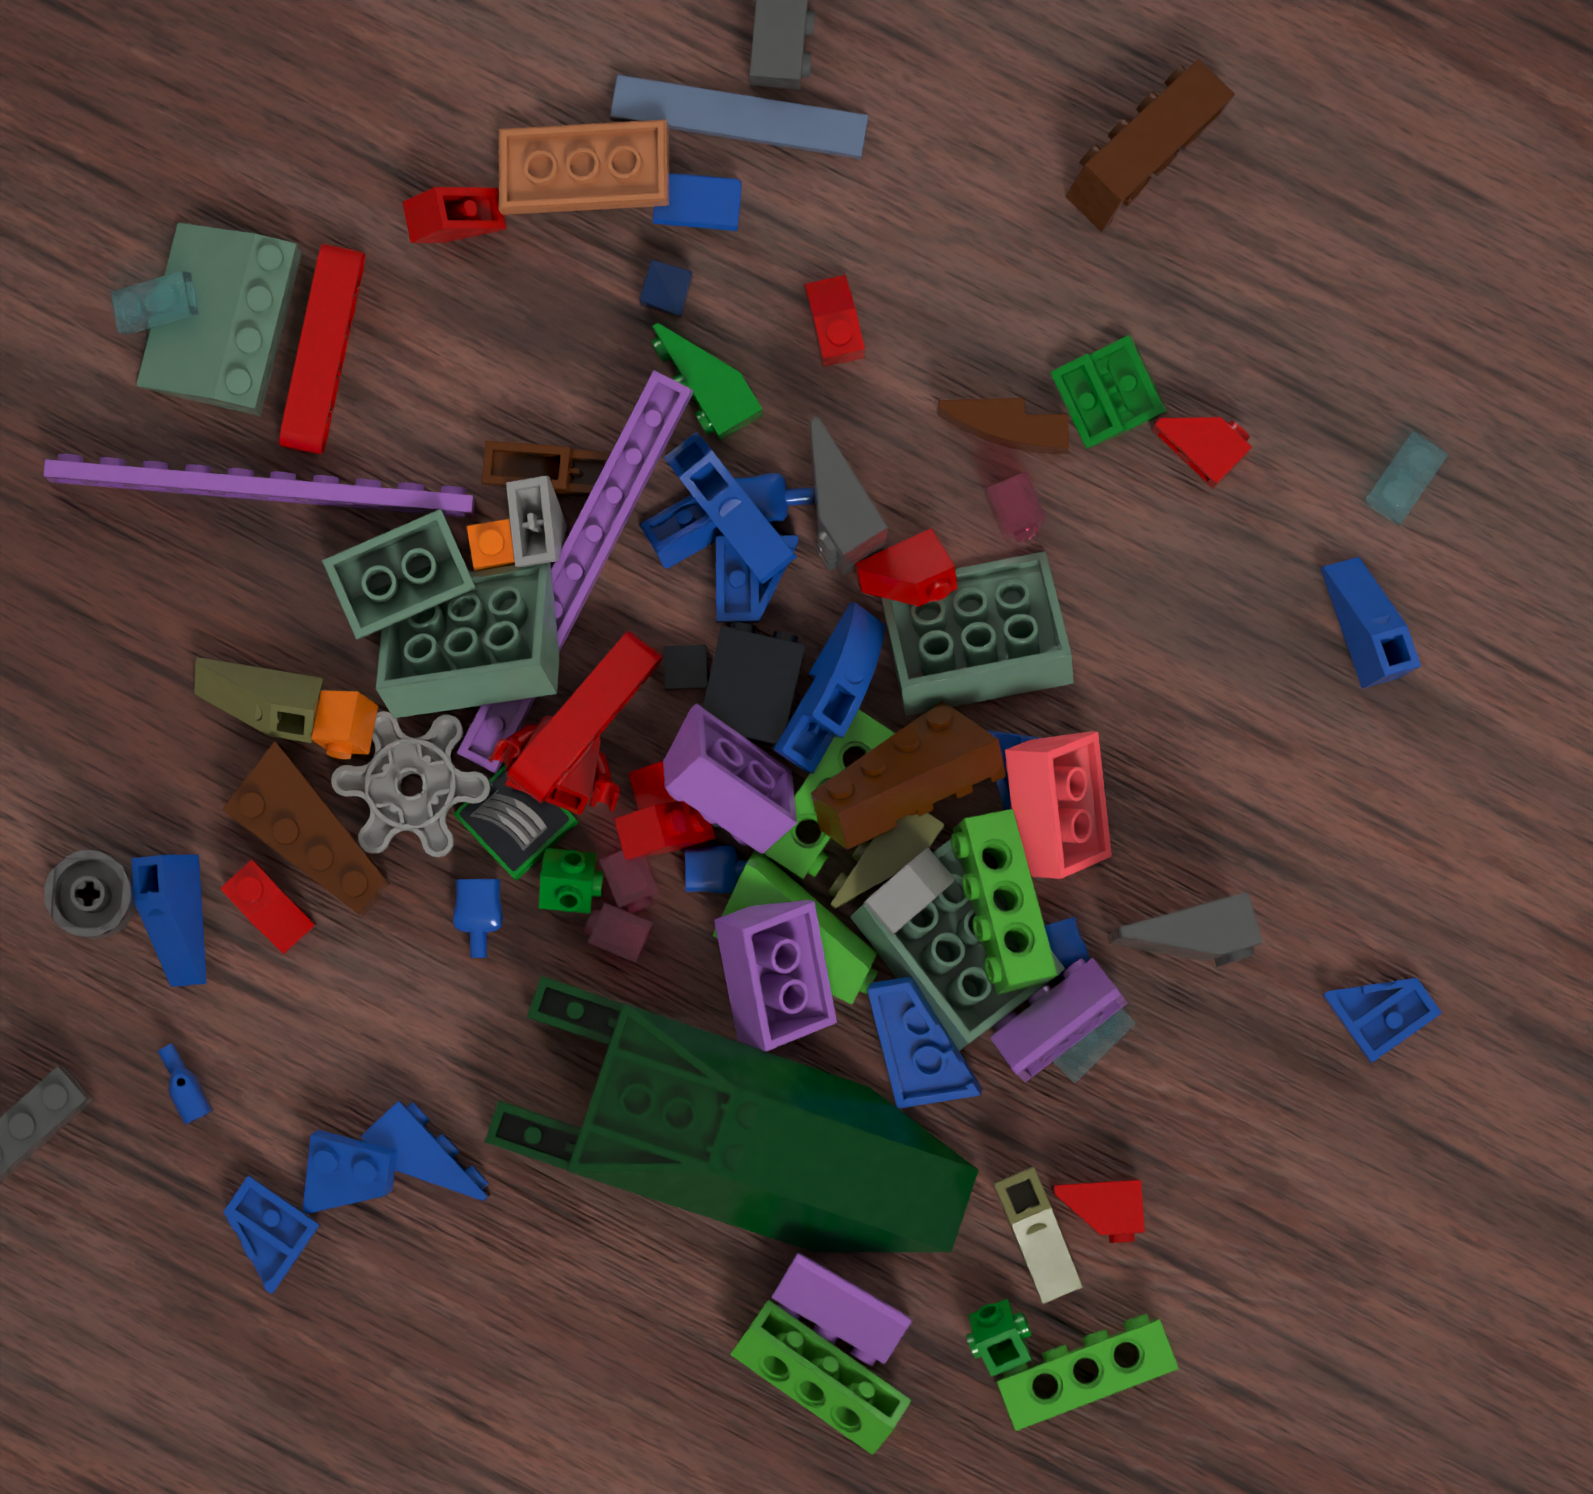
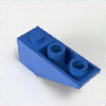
(1370, 624)
(171, 910)
(422, 1153)

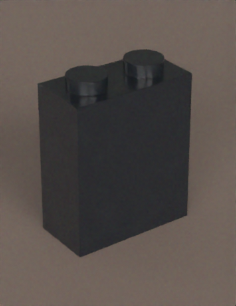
(754, 681)

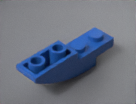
(729, 507)
(837, 689)

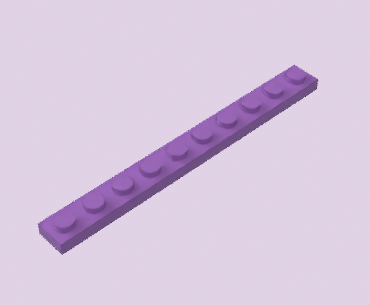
(241, 484)
(592, 541)

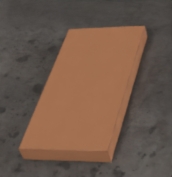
(584, 167)

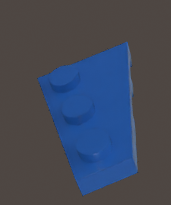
(917, 1048)

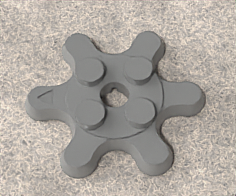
(382, 777)

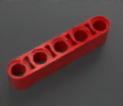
(322, 349)
(584, 716)

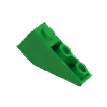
(718, 389)

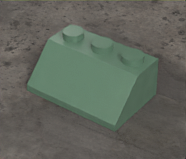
(399, 574)

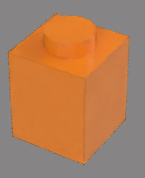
(491, 544)
(344, 723)

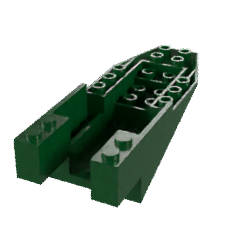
(742, 1136)

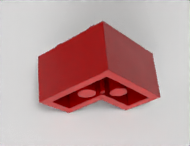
(661, 821)

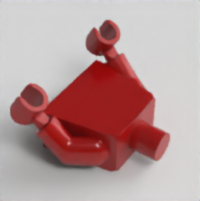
(587, 776)

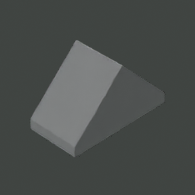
(535, 521)
(909, 891)

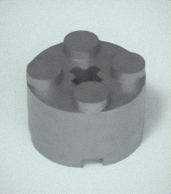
(75, 875)

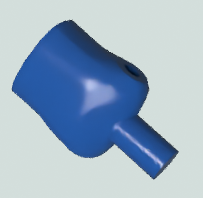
(772, 496)
(712, 869)
(478, 911)
(1066, 942)
(187, 1098)

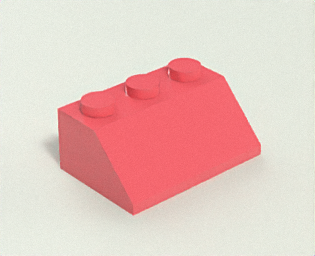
(1059, 803)

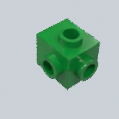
(569, 880)
(999, 1336)

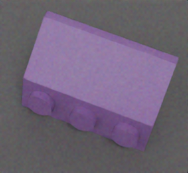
(730, 781)
(775, 973)
(1057, 1018)
(841, 1310)

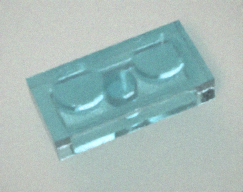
(154, 302)
(1405, 478)
(1094, 1046)

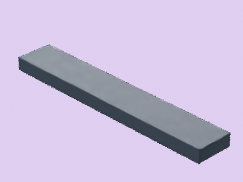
(740, 117)

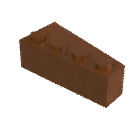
(1147, 142)
(907, 774)
(296, 822)

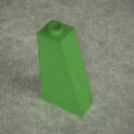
(845, 954)

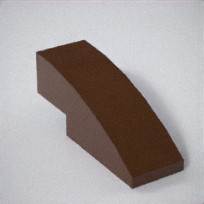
(1006, 424)
(569, 469)

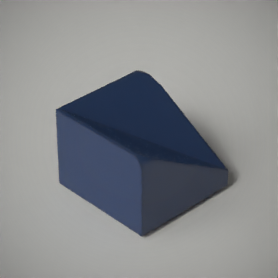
(666, 288)

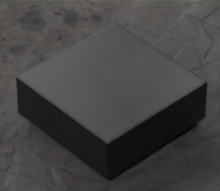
(685, 667)

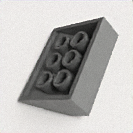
(845, 515)
(1210, 931)

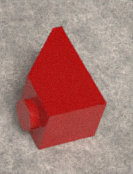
(453, 214)
(835, 321)
(1205, 444)
(909, 571)
(267, 906)
(1106, 1207)

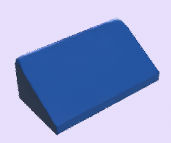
(701, 202)
(680, 531)

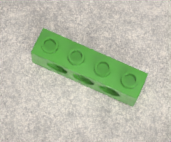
(1000, 837)
(789, 851)
(1152, 1361)
(821, 1377)

